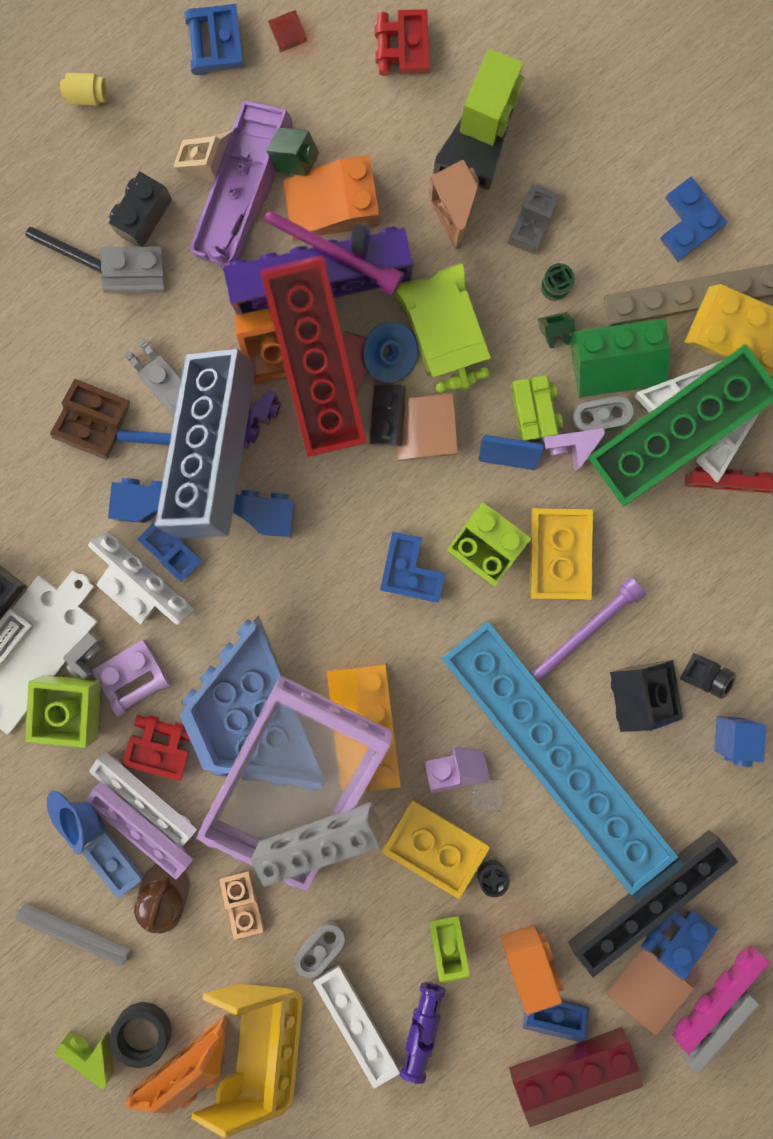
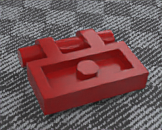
(412, 41)
(157, 757)

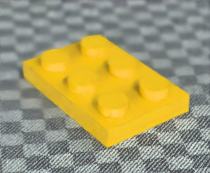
(561, 553)
(435, 848)

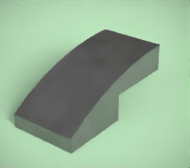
(533, 219)

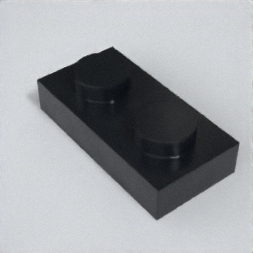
(387, 415)

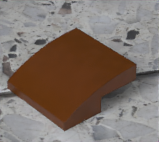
(90, 419)

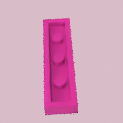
(720, 999)

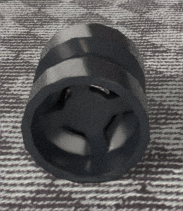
(494, 884)

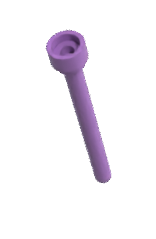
(630, 592)

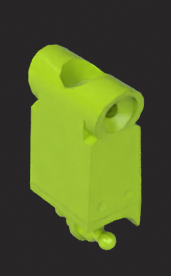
(445, 327)

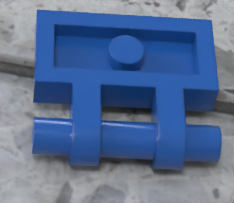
(685, 945)

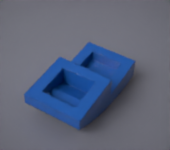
(170, 551)

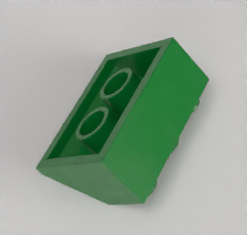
(620, 357)

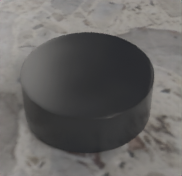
(360, 239)
(723, 683)

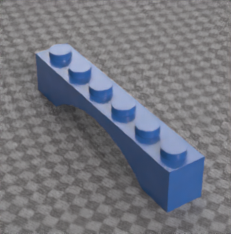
(266, 515)

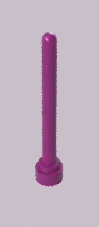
(388, 278)

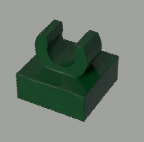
(557, 325)

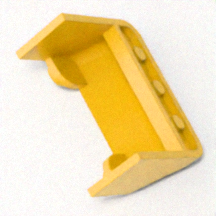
(265, 1057)

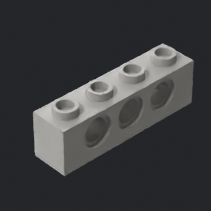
(317, 844)

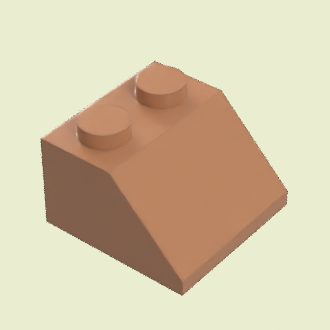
(453, 198)

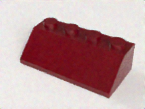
(576, 1077)

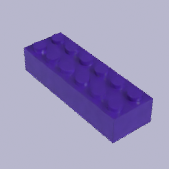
(385, 249)

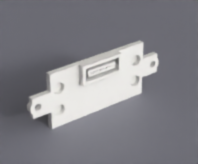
(37, 637)

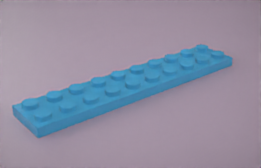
(559, 757)

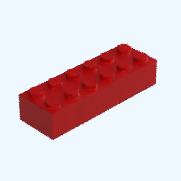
(313, 355)

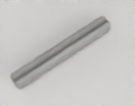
(72, 934)

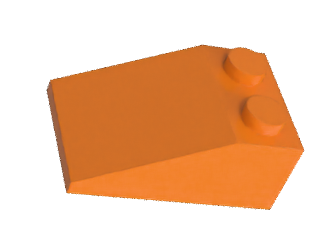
(333, 197)

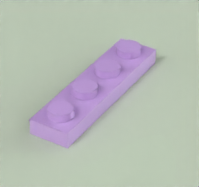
(138, 830)

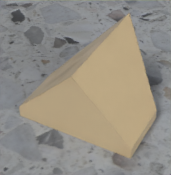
(202, 155)

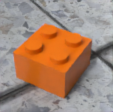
(531, 968)

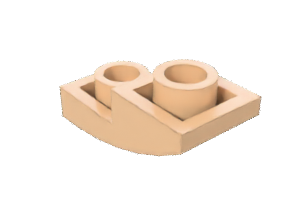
(242, 905)

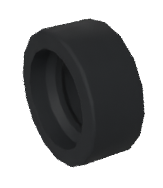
(127, 1054)

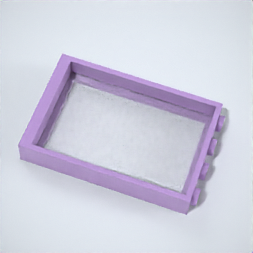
(293, 770)

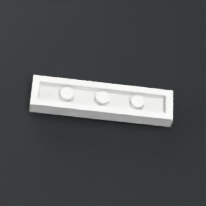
(136, 794)
(356, 1025)

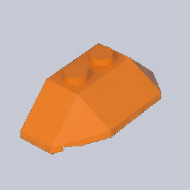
(184, 1074)

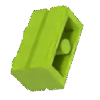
(535, 408)

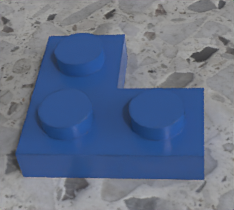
(698, 218)
(403, 576)

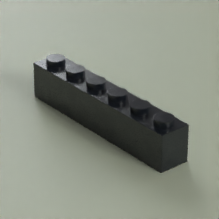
(652, 904)

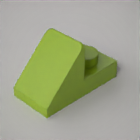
(449, 949)
(91, 1063)

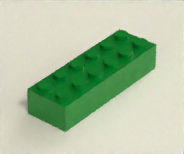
(684, 425)

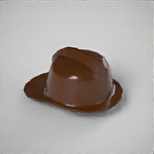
(161, 900)

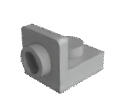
(86, 649)

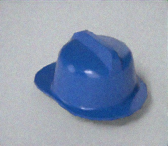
(74, 820)

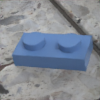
(112, 864)

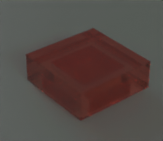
(287, 31)

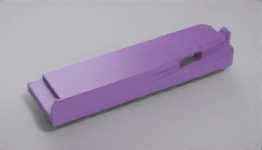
(239, 184)

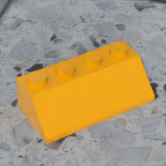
(367, 694)

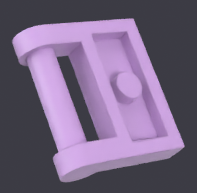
(125, 669)

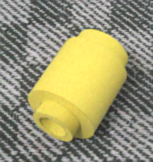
(84, 89)

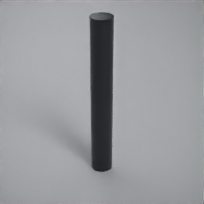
(64, 248)

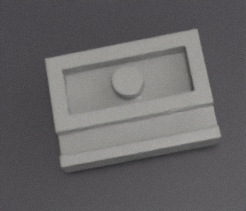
(131, 269)

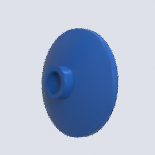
(400, 356)

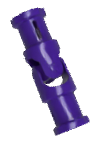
(422, 1033)

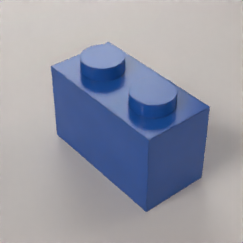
(740, 740)

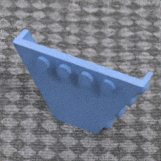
(231, 698)

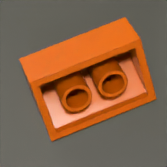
(260, 344)

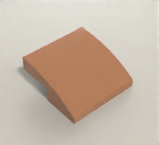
(428, 428)
(649, 991)

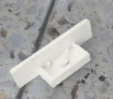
(135, 585)

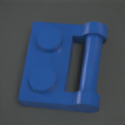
(224, 38)

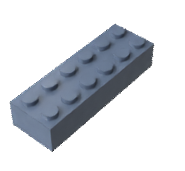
(206, 445)

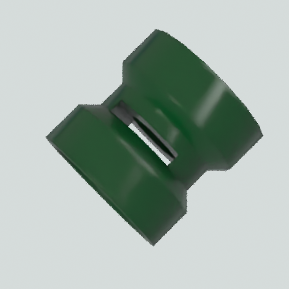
(555, 288)

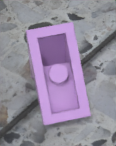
(580, 443)
(456, 771)

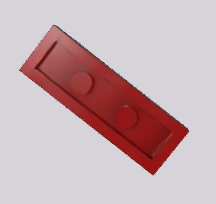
(732, 480)

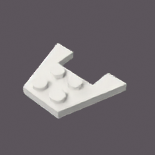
(720, 454)

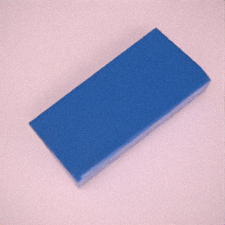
(510, 452)
(561, 1021)

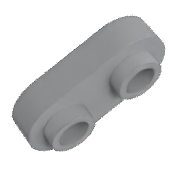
(601, 413)
(320, 948)

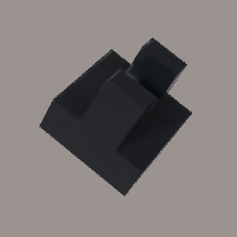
(700, 672)

